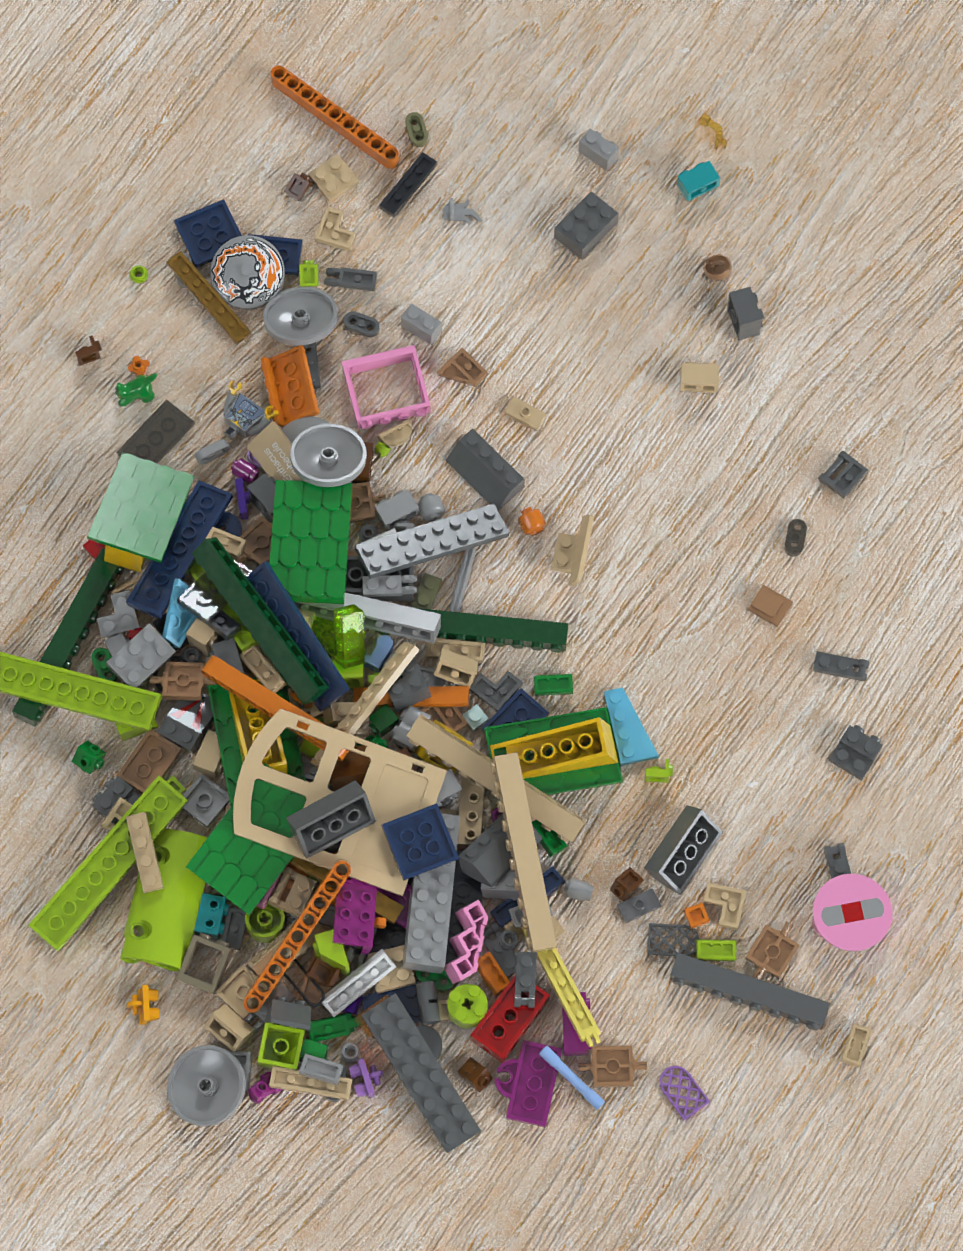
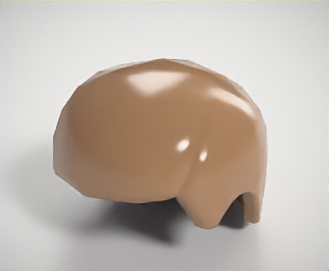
(717, 267)

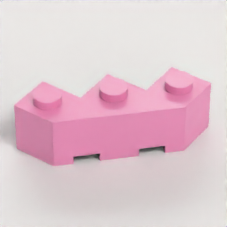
(468, 942)

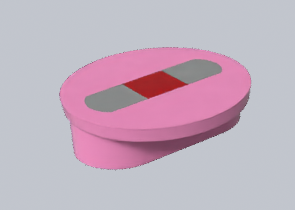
(852, 912)

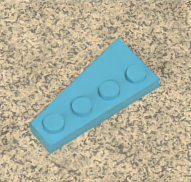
(629, 734)

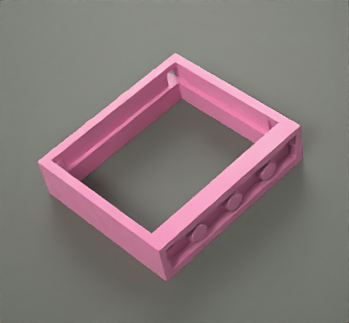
(381, 360)

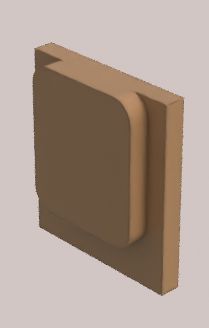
(770, 605)

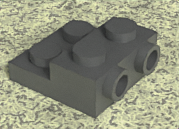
(856, 751)
(115, 788)

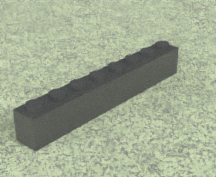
(749, 991)

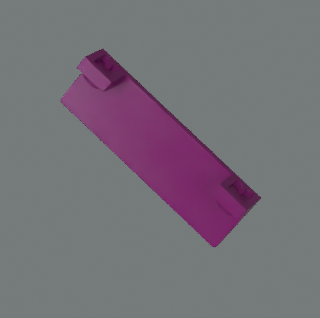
(355, 915)

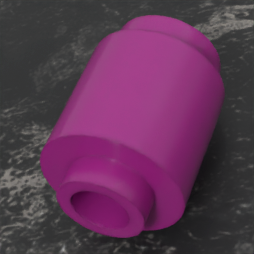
(245, 470)

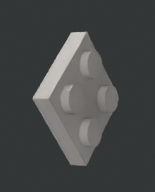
(205, 800)

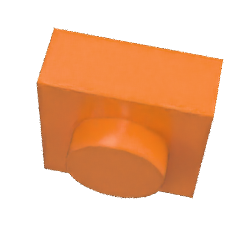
(696, 915)

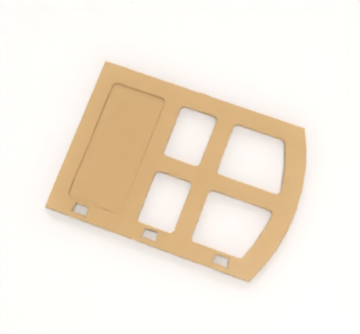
(389, 785)

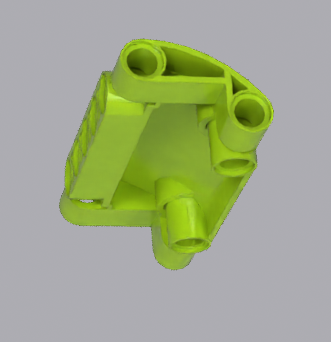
(167, 913)

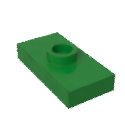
(553, 684)

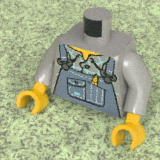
(244, 415)

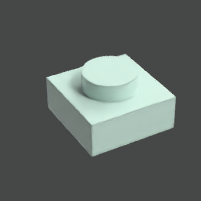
(475, 717)

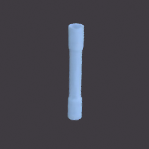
(588, 1093)

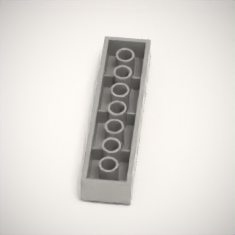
(430, 913)

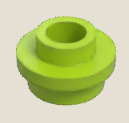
(136, 270)

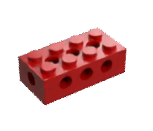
(513, 1030)

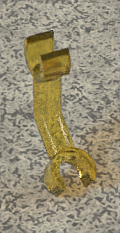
(706, 121)

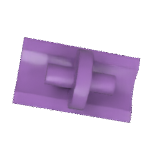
(361, 1070)

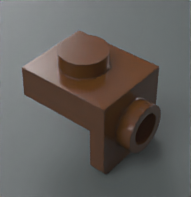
(323, 973)
(475, 1074)

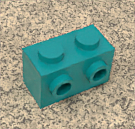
(698, 180)
(211, 916)

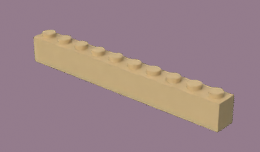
(477, 766)
(524, 853)

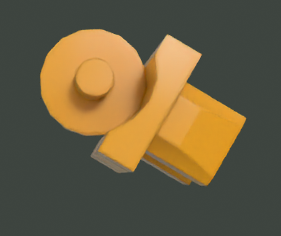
(141, 1002)

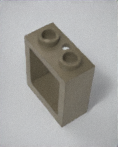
(197, 982)

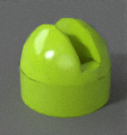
(382, 448)

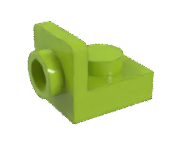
(308, 273)
(659, 775)

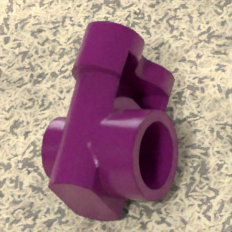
(261, 1089)

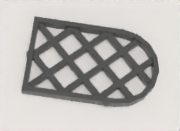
(663, 953)

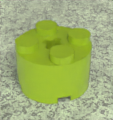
(265, 932)
(473, 996)

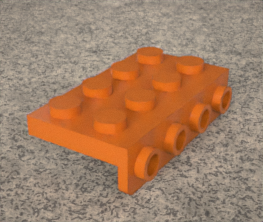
(290, 386)

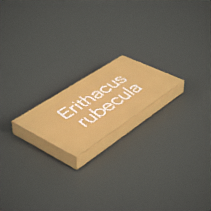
(273, 453)

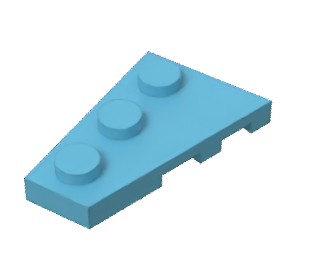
(178, 618)

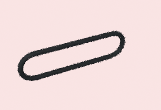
(299, 991)

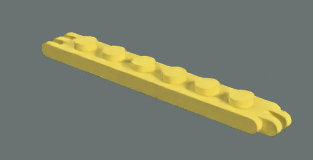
(568, 995)

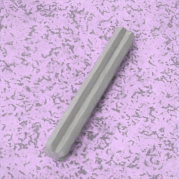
(462, 580)

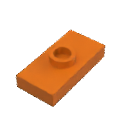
(492, 973)

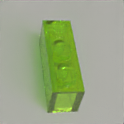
(349, 636)

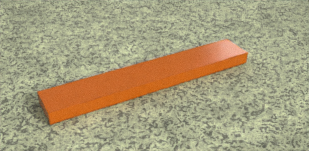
(441, 697)

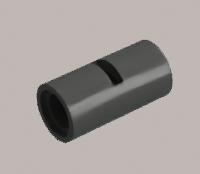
(427, 1003)

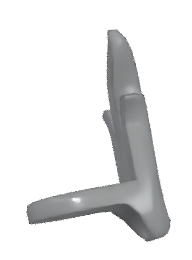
(458, 211)

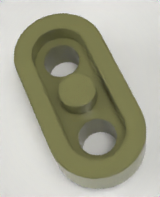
(416, 131)

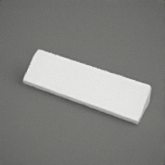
(358, 982)

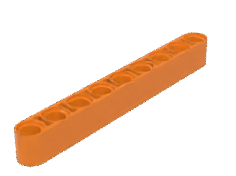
(338, 124)
(258, 696)
(295, 945)

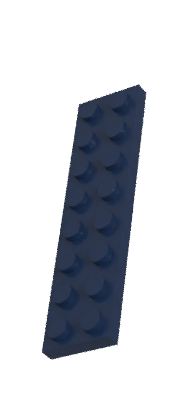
(195, 521)
(283, 607)

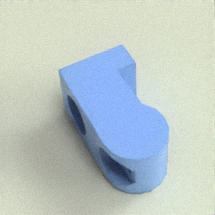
(380, 653)

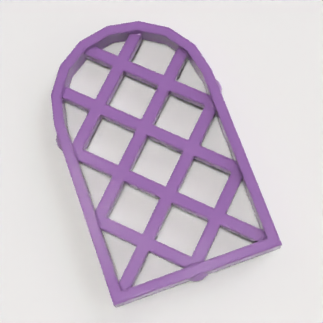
(698, 1089)

